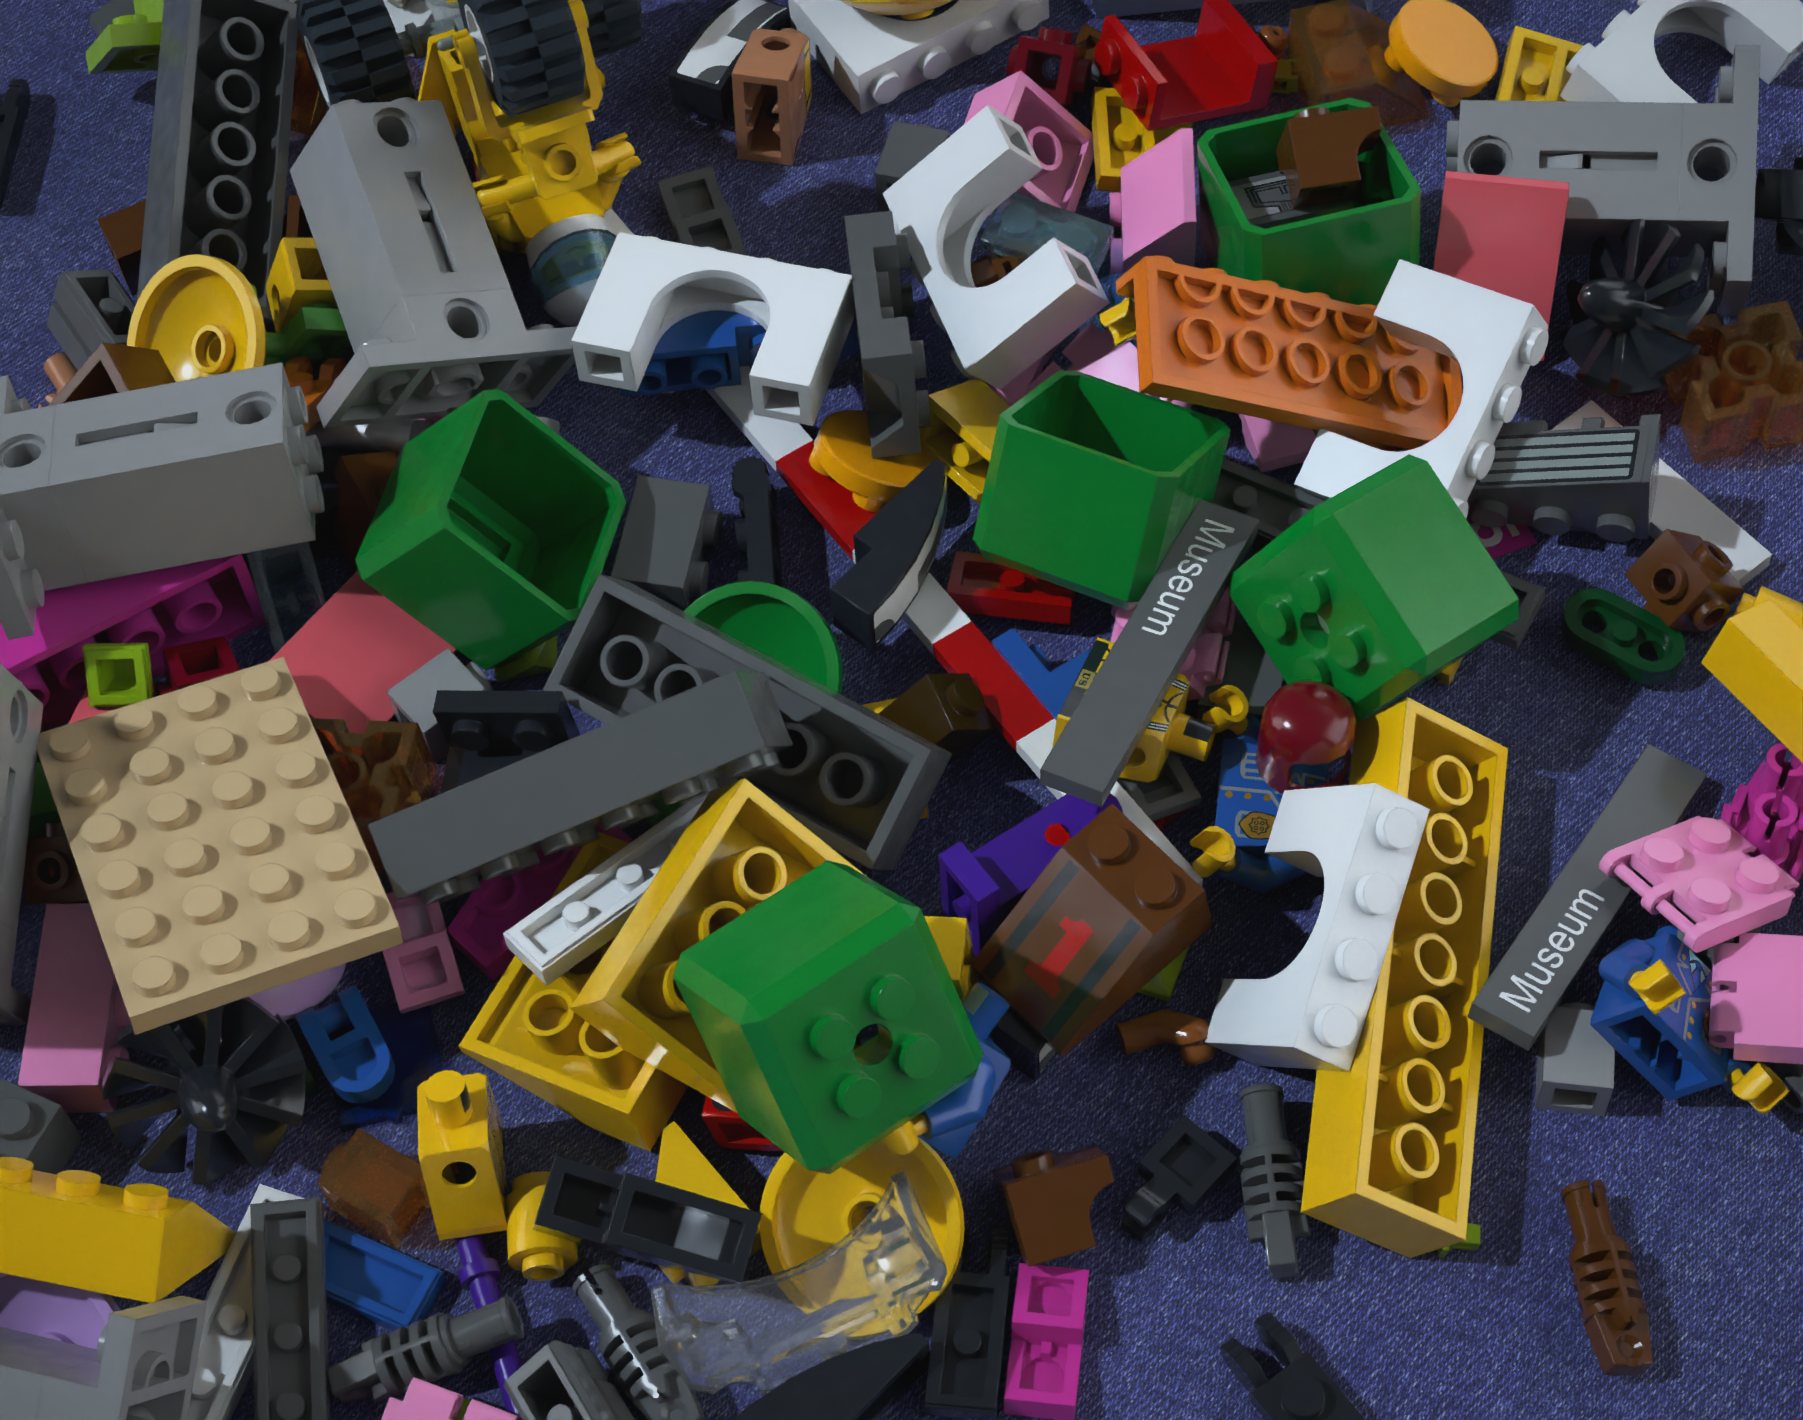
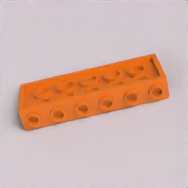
(1284, 356)

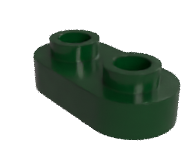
(1624, 636)

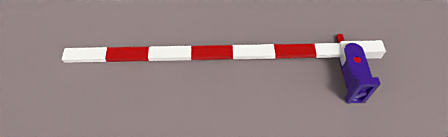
(998, 874)

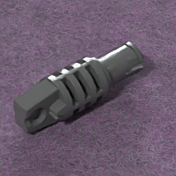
(1272, 1180)
(632, 1350)
(424, 1351)

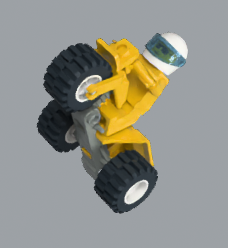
(521, 91)

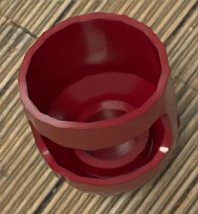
(1307, 726)

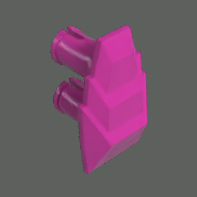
(1771, 811)

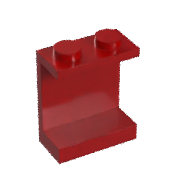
(1191, 77)

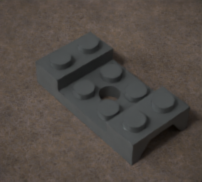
(885, 349)

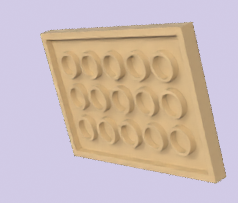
(214, 844)

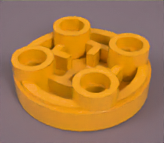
(1442, 49)
(845, 454)

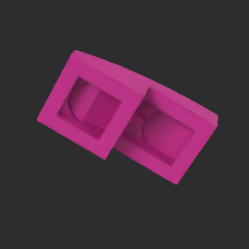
(1046, 1342)

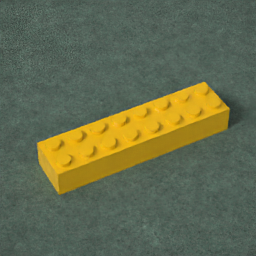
(1400, 1126)

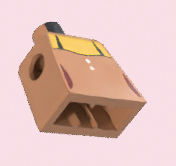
(771, 71)

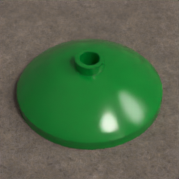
(776, 625)

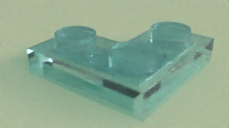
(1025, 225)

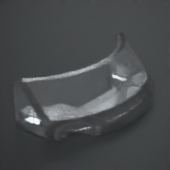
(811, 1312)

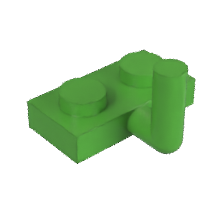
(312, 333)

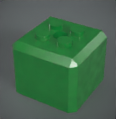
(1332, 254)
(1095, 484)
(491, 530)
(1375, 589)
(794, 988)

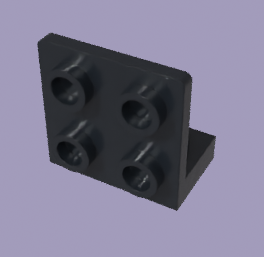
(498, 729)

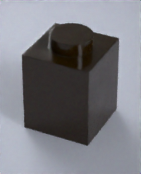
(943, 711)

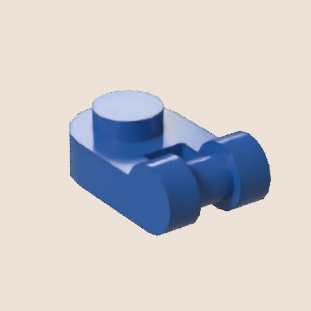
(356, 1062)

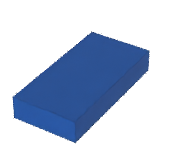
(377, 1280)

